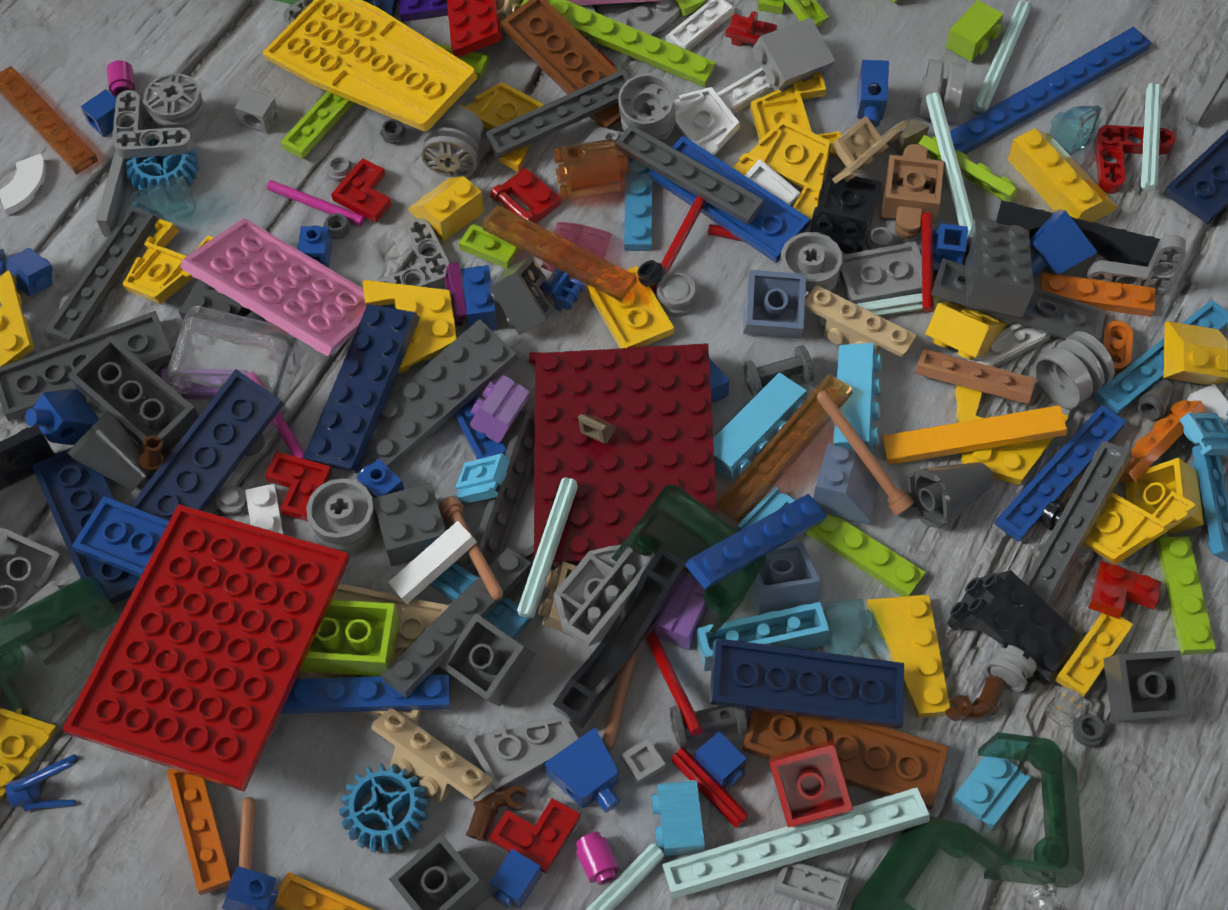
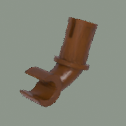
(151, 457)
(982, 706)
(488, 807)

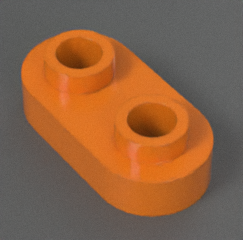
(1120, 349)

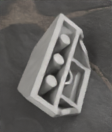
(598, 592)

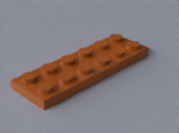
(560, 51)
(869, 754)

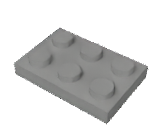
(882, 273)

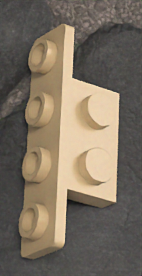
(860, 143)
(855, 325)
(429, 759)

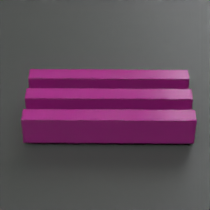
(454, 285)

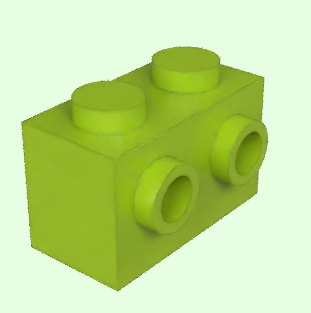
(975, 31)

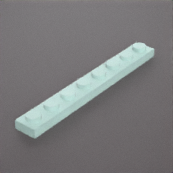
(795, 843)

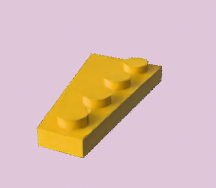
(912, 639)
(20, 744)

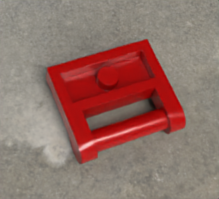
(530, 192)

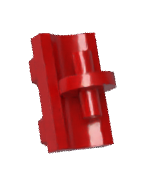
(747, 29)

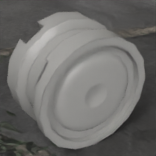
(676, 294)
(1011, 667)

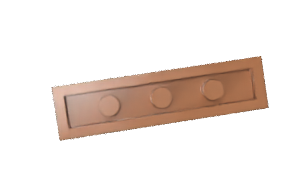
(975, 376)

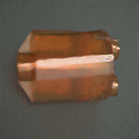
(590, 169)

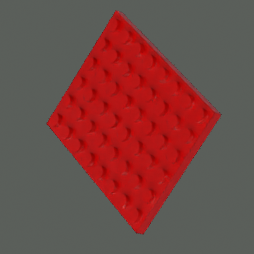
(208, 647)

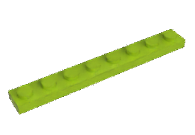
(636, 43)

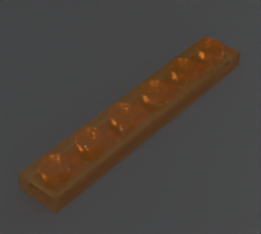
(45, 121)
(559, 253)
(782, 451)

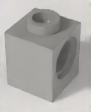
(257, 111)

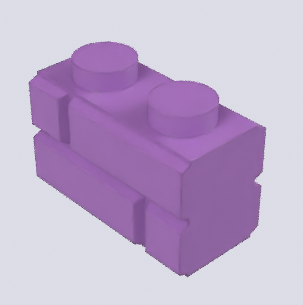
(499, 409)
(682, 614)

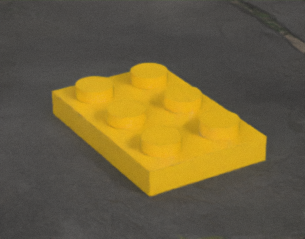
(636, 319)

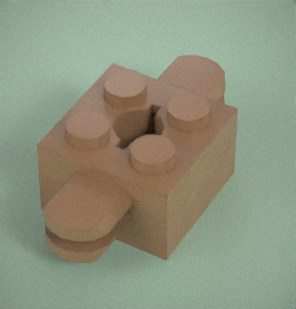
(912, 189)

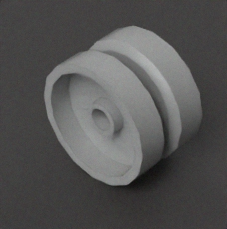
(949, 89)
(814, 256)
(343, 516)

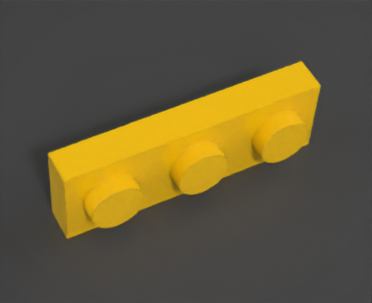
(1087, 659)

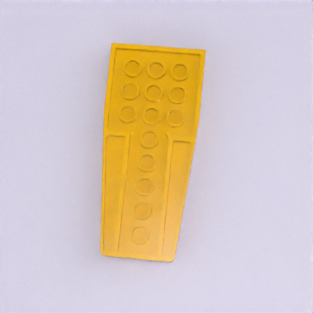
(372, 61)

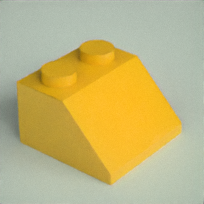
(449, 206)
(964, 329)
(1195, 354)
(1159, 481)

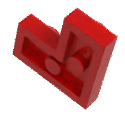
(358, 191)
(300, 477)
(1116, 585)
(538, 842)

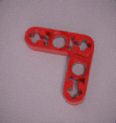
(1116, 148)

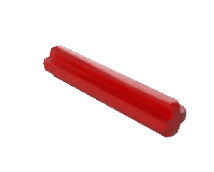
(710, 787)

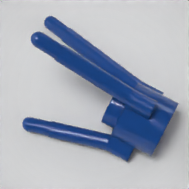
(26, 789)

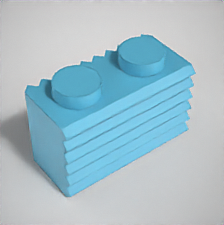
(679, 818)

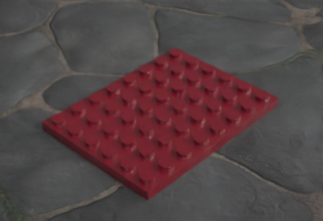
(660, 439)

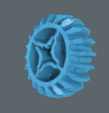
(147, 171)
(371, 812)

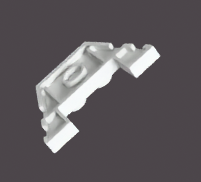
(705, 119)

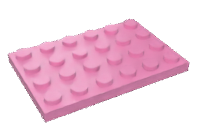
(280, 285)

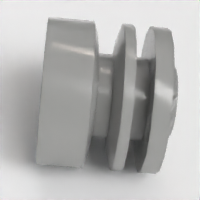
(648, 96)
(177, 102)
(453, 143)
(1074, 369)

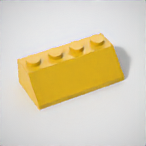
(1058, 177)

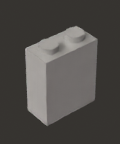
(792, 54)

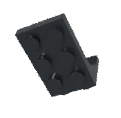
(846, 211)
(21, 452)
(1016, 617)

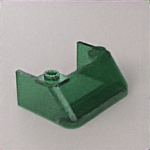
(685, 530)
(82, 599)
(1060, 853)
(911, 856)

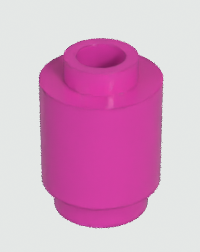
(120, 77)
(597, 858)

